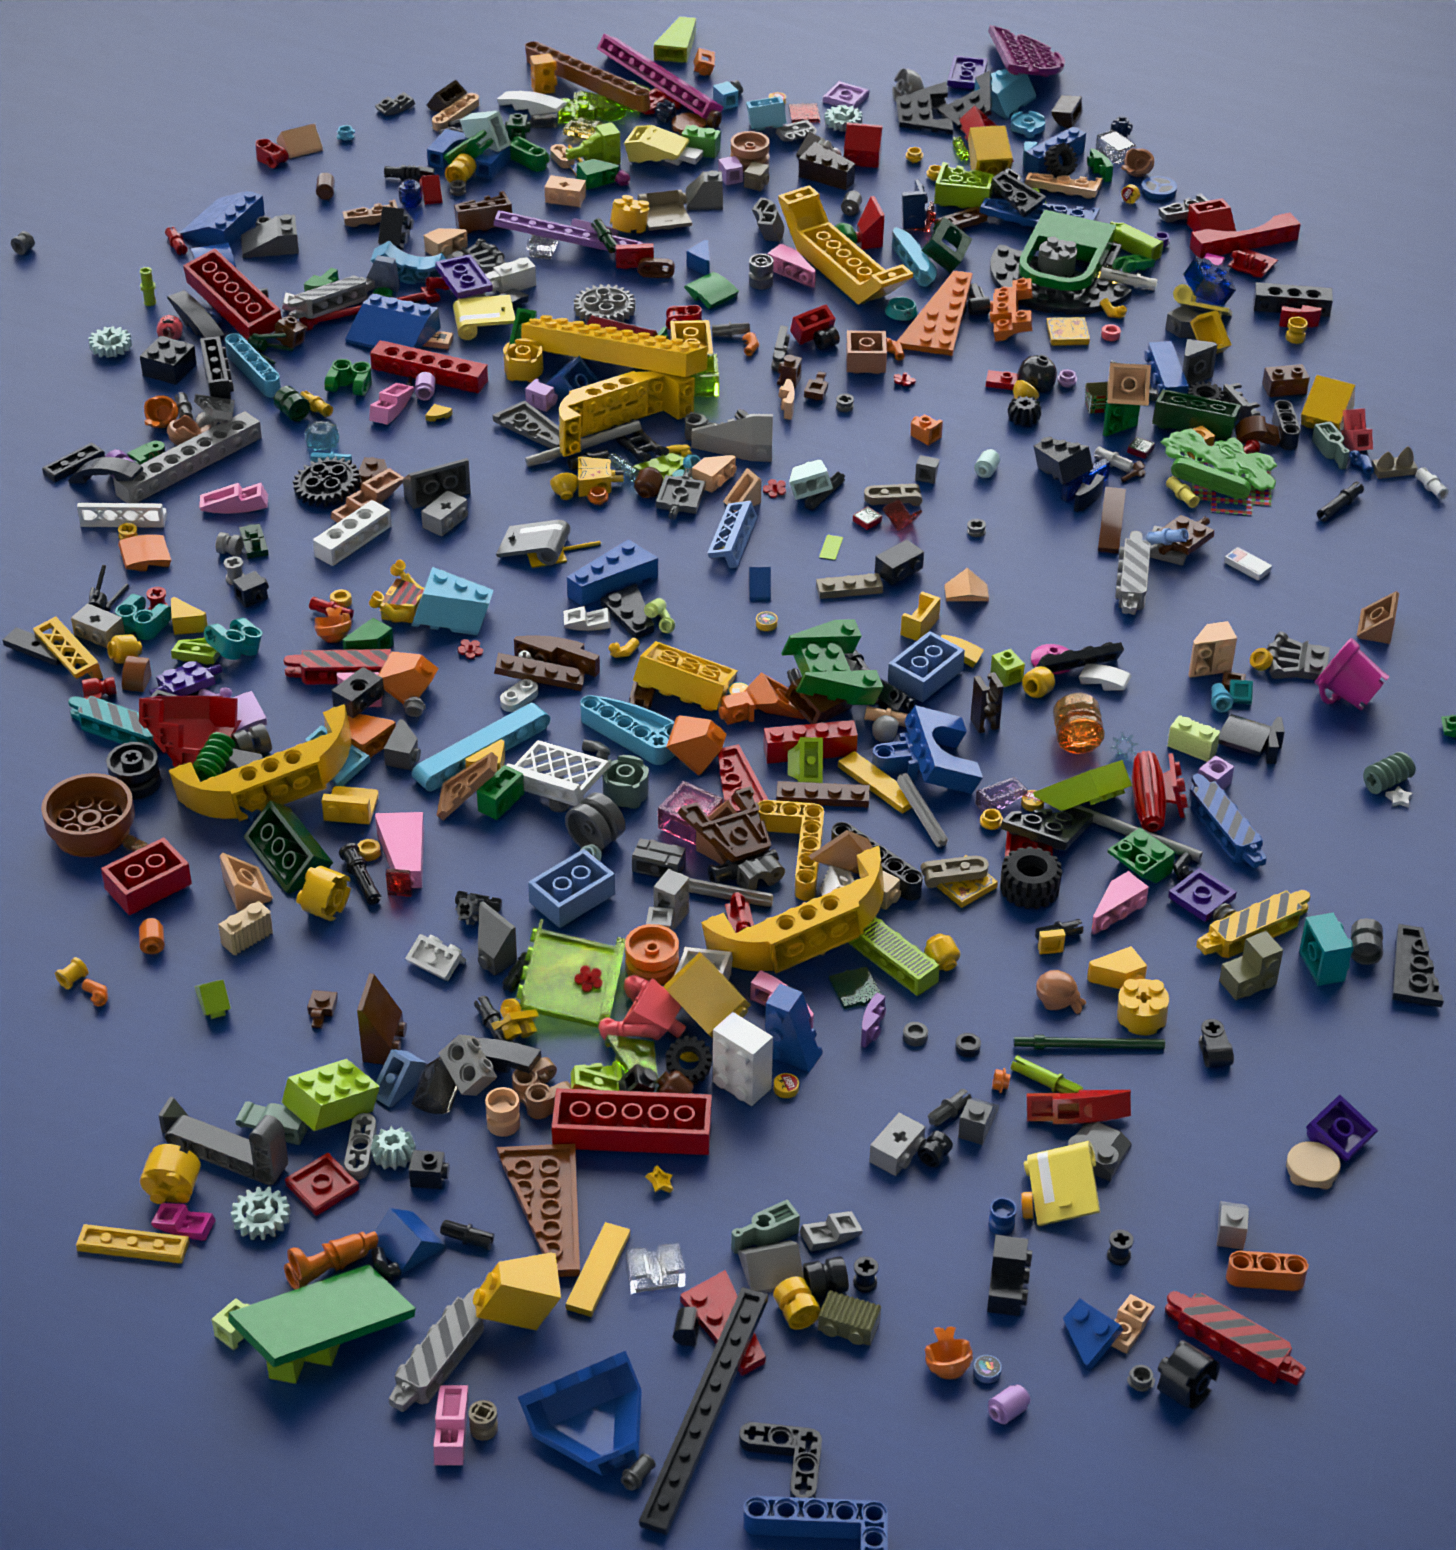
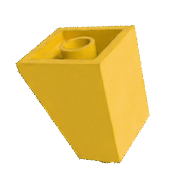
(989, 149)
(1327, 402)
(706, 993)
(520, 1291)

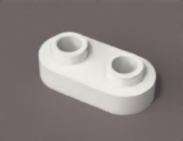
(519, 695)

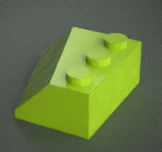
(962, 187)
(1086, 787)

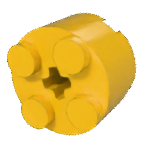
(629, 214)
(523, 360)
(324, 892)
(1143, 1006)
(170, 1174)

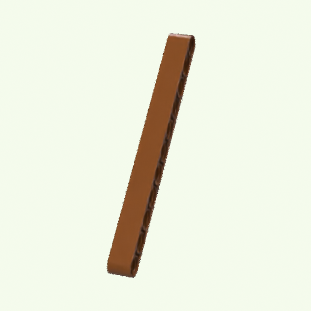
(593, 78)

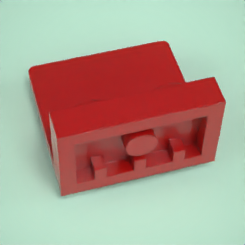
(629, 255)

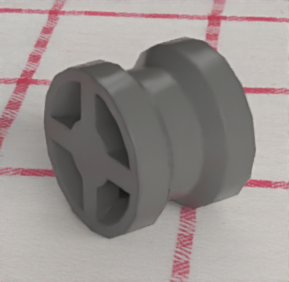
(22, 242)

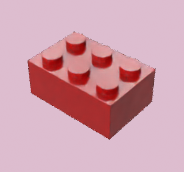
(146, 876)

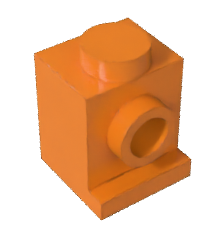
(702, 66)
(926, 429)
(736, 708)

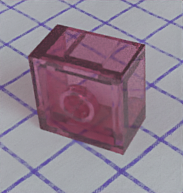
(684, 795)

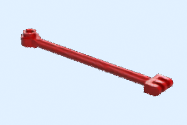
(429, 295)

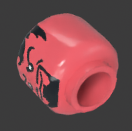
(170, 327)

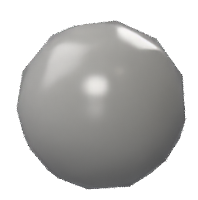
(885, 729)

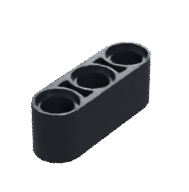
(1287, 423)

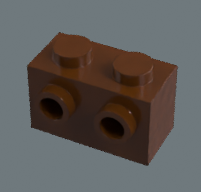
(1285, 380)

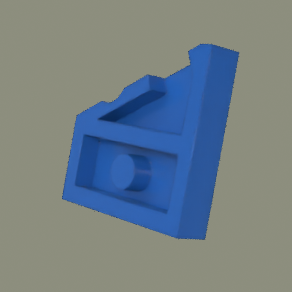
(1091, 1331)

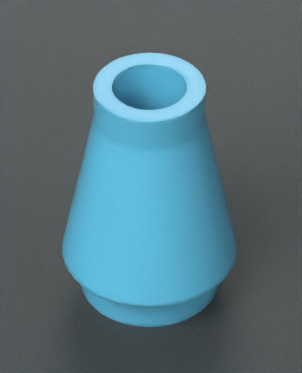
(1221, 698)

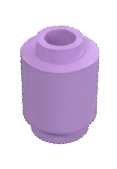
(425, 385)
(1008, 1404)

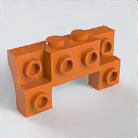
(1005, 311)

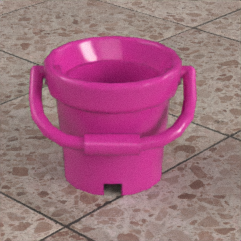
(1351, 677)

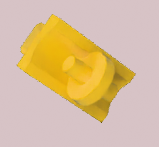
(515, 1021)

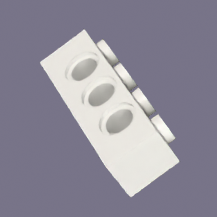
(352, 533)

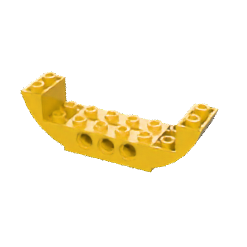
(619, 401)
(276, 778)
(807, 928)

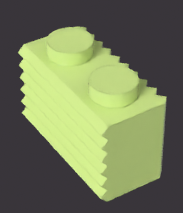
(1193, 738)

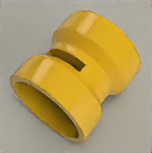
(1296, 330)

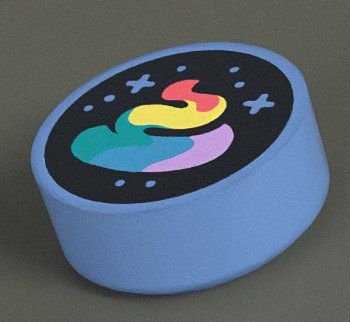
(987, 1369)

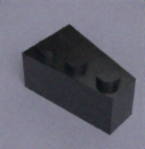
(1062, 458)

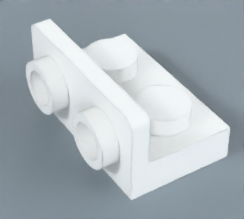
(435, 957)

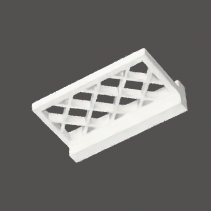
(548, 784)

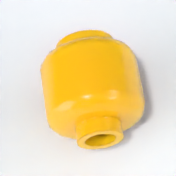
(123, 646)
(1038, 682)
(943, 951)

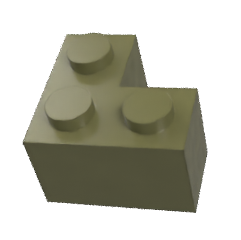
(1255, 969)

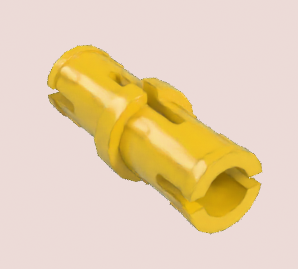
(317, 404)

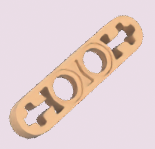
(455, 111)

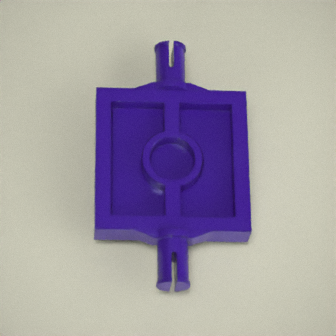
(187, 679)

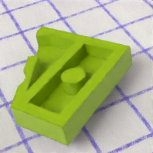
(665, 464)
(194, 650)
(596, 1077)

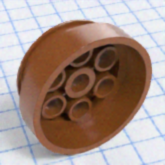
(88, 814)

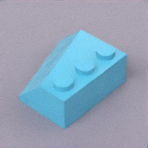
(1009, 92)
(452, 603)

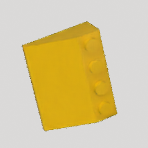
(684, 675)

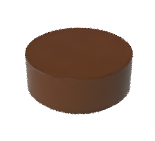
(714, 119)

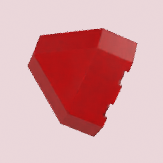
(186, 722)

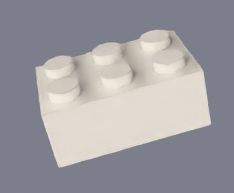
(742, 1059)

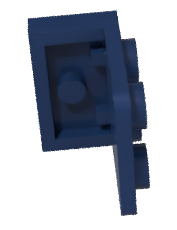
(913, 207)

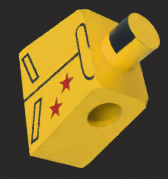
(596, 472)

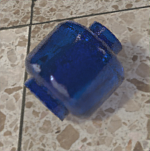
(410, 193)

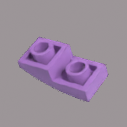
(871, 1020)

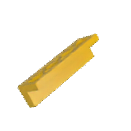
(68, 644)

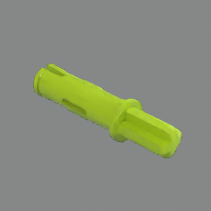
(1041, 1075)

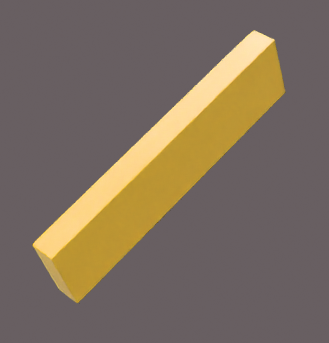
(879, 782)
(132, 1243)
(598, 1269)

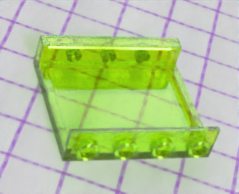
(552, 971)

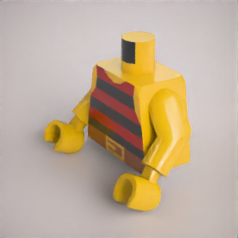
(401, 599)

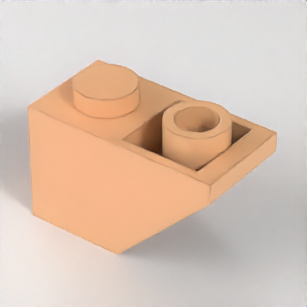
(445, 241)
(714, 471)

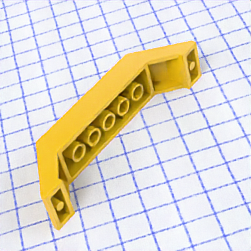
(834, 252)

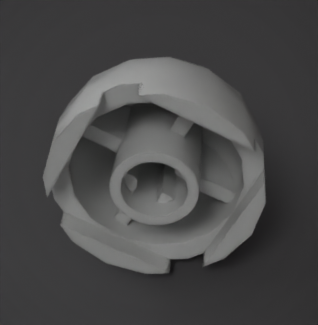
(907, 82)

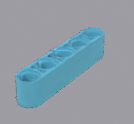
(252, 365)

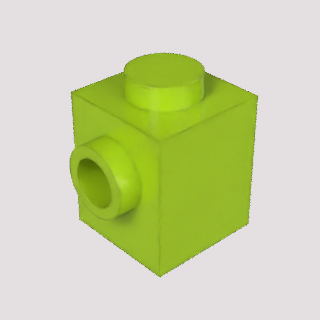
(1007, 667)

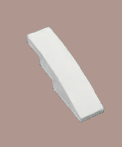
(533, 101)

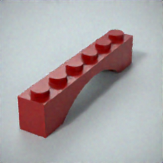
(1277, 230)

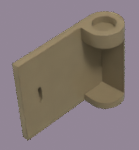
(666, 210)

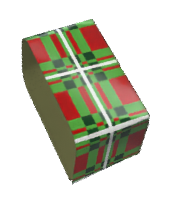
(1096, 396)

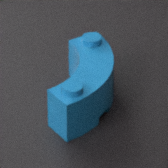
(409, 267)

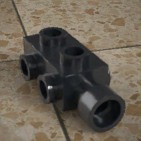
(894, 697)

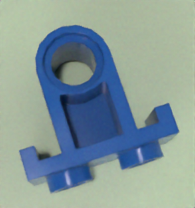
(896, 757)

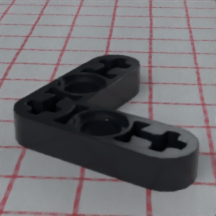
(794, 1447)

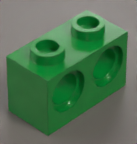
(500, 792)

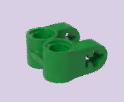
(344, 373)

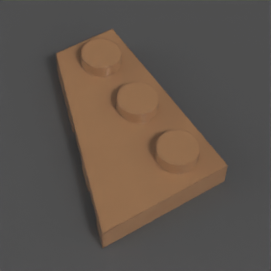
(365, 216)
(465, 783)

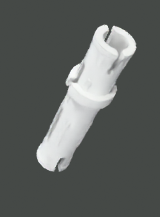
(1128, 278)

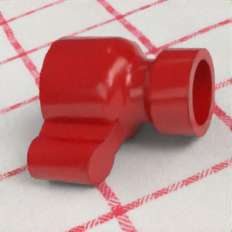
(98, 688)

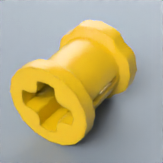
(71, 973)

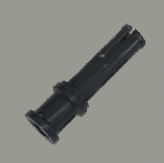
(357, 866)
(729, 869)

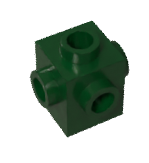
(517, 126)

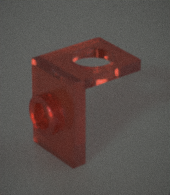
(931, 218)
(899, 515)
(399, 882)

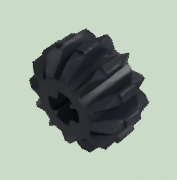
(1024, 411)

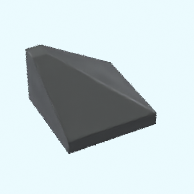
(170, 1113)

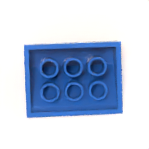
(226, 219)
(393, 322)

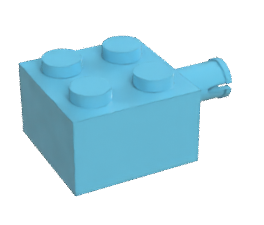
(766, 113)

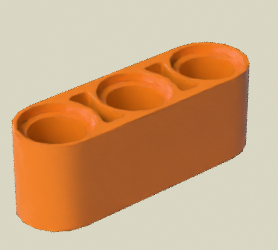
(1267, 1270)

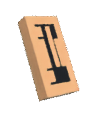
(440, 340)

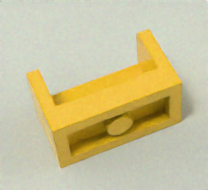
(1211, 329)
(923, 619)

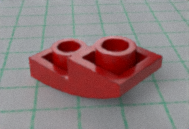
(1309, 313)

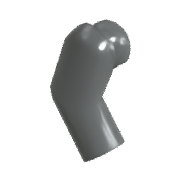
(596, 747)

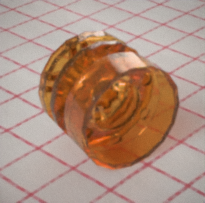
(1078, 723)

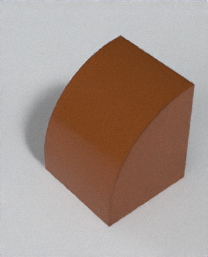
(136, 674)

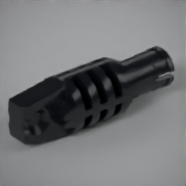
(407, 172)

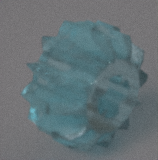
(322, 435)

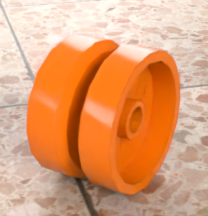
(652, 953)

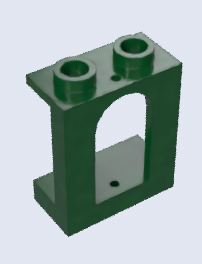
(940, 251)

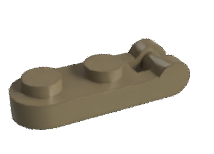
(889, 493)
(954, 870)

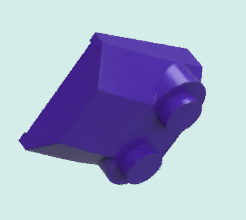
(1341, 1128)

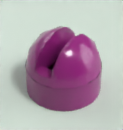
(622, 178)

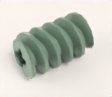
(1388, 772)

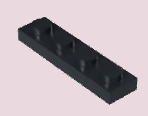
(1088, 655)

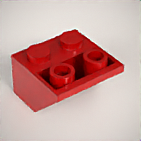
(1211, 215)

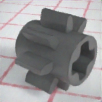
(469, 909)

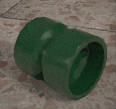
(291, 403)

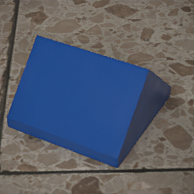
(406, 1239)

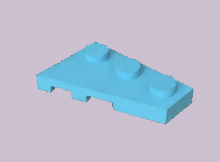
(355, 762)

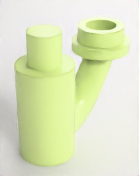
(658, 607)

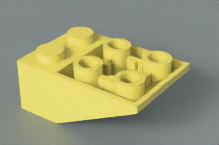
(653, 144)

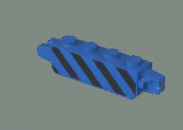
(1226, 822)

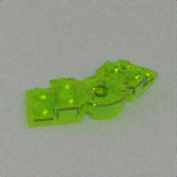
(592, 105)

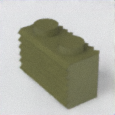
(849, 1318)

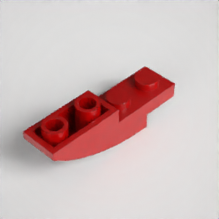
(1079, 1107)

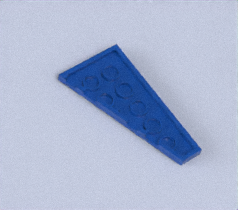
(1003, 209)

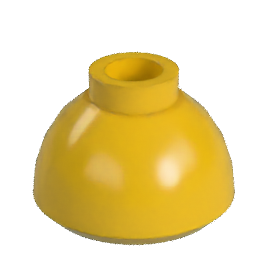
(1024, 389)
(564, 485)

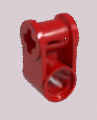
(270, 153)
(683, 313)

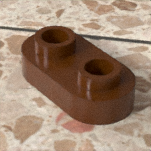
(656, 268)

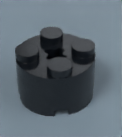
(1187, 1375)

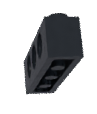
(1271, 297)

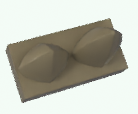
(1389, 466)

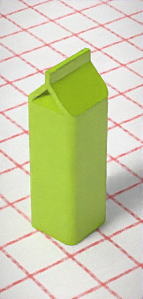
(1137, 241)

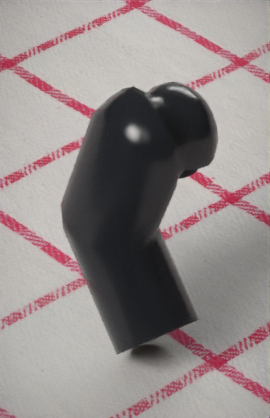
(1181, 866)
(382, 1266)

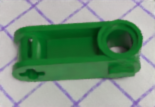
(529, 154)

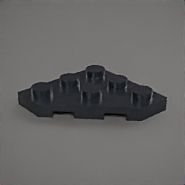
(1050, 828)

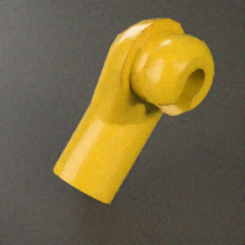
(1111, 311)
(684, 450)

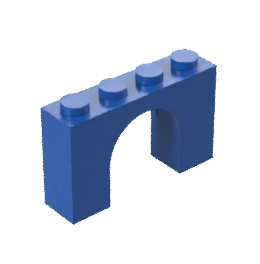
(488, 163)
(938, 767)

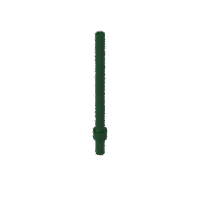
(1039, 1042)

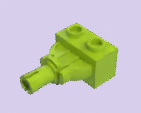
(601, 146)

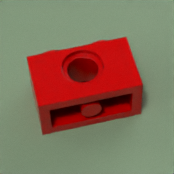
(807, 323)

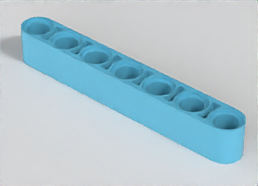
(450, 761)

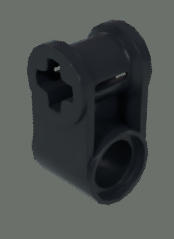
(1215, 1044)

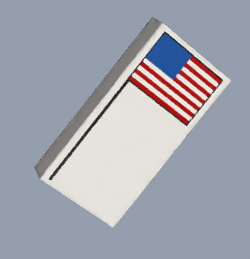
(1248, 564)

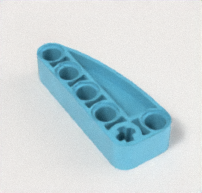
(629, 726)

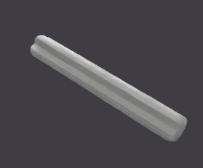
(922, 810)
(726, 892)

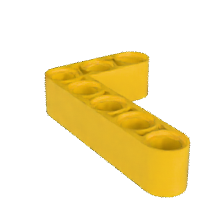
(800, 819)

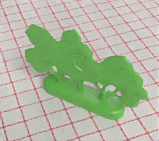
(1225, 457)

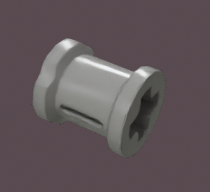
(234, 568)

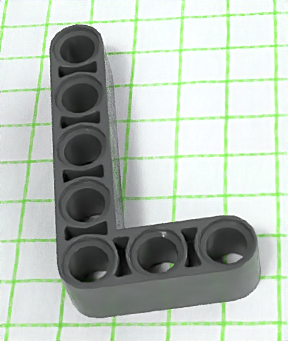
(259, 1157)

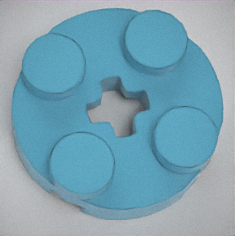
(1027, 124)

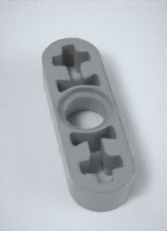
(357, 1137)

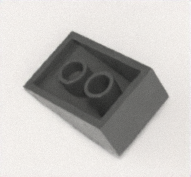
(271, 238)

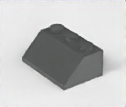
(428, 484)

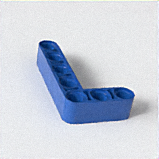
(826, 1526)

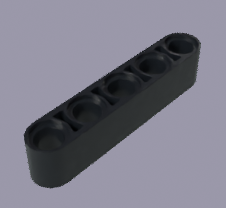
(910, 878)

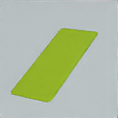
(831, 547)

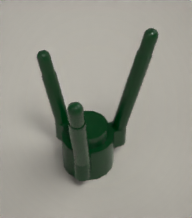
(259, 343)

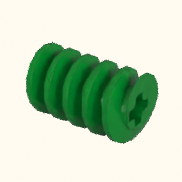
(214, 756)

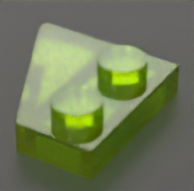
(633, 1051)

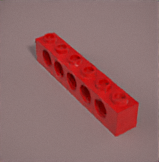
(446, 369)

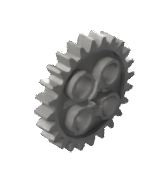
(605, 303)

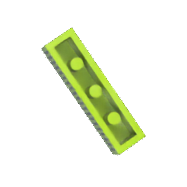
(897, 957)

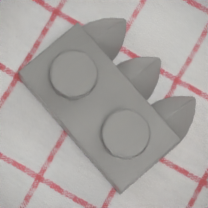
(795, 130)

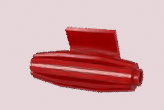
(1155, 789)

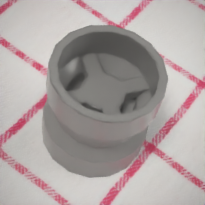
(229, 544)

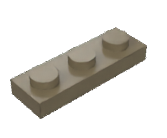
(849, 586)

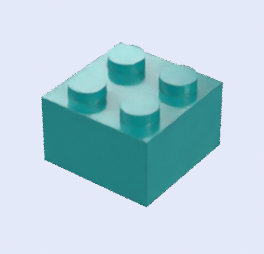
(1325, 949)

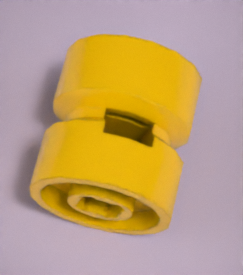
(461, 168)
(797, 1303)

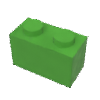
(703, 139)

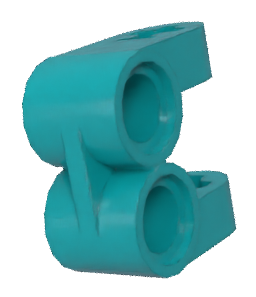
(143, 622)
(238, 640)

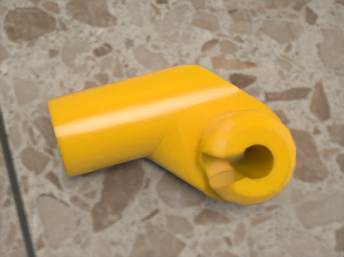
(624, 651)

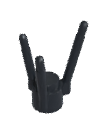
(98, 598)

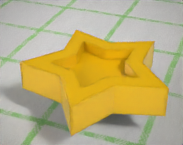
(660, 1180)

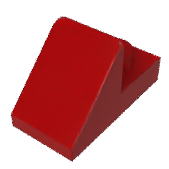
(431, 189)

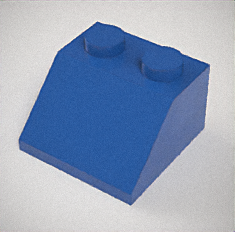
(571, 377)

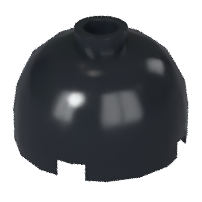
(1038, 372)

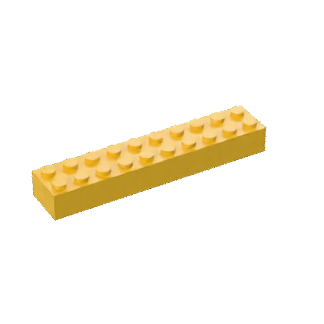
(617, 346)

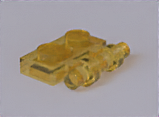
(581, 127)

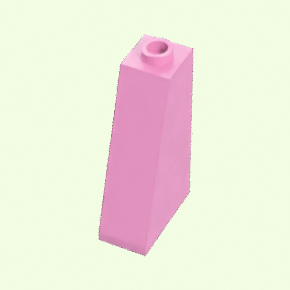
(403, 842)

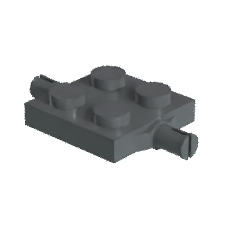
(680, 494)

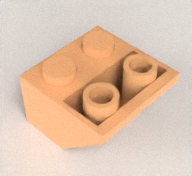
(1213, 650)

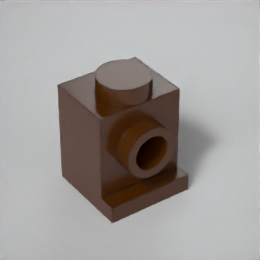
(790, 369)

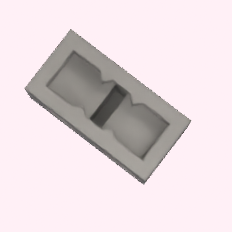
(673, 892)
(464, 1058)

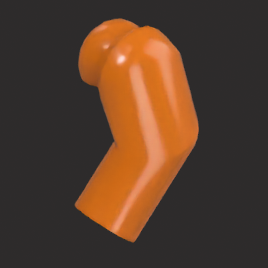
(752, 343)
(98, 991)

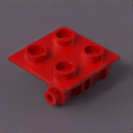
(1251, 262)

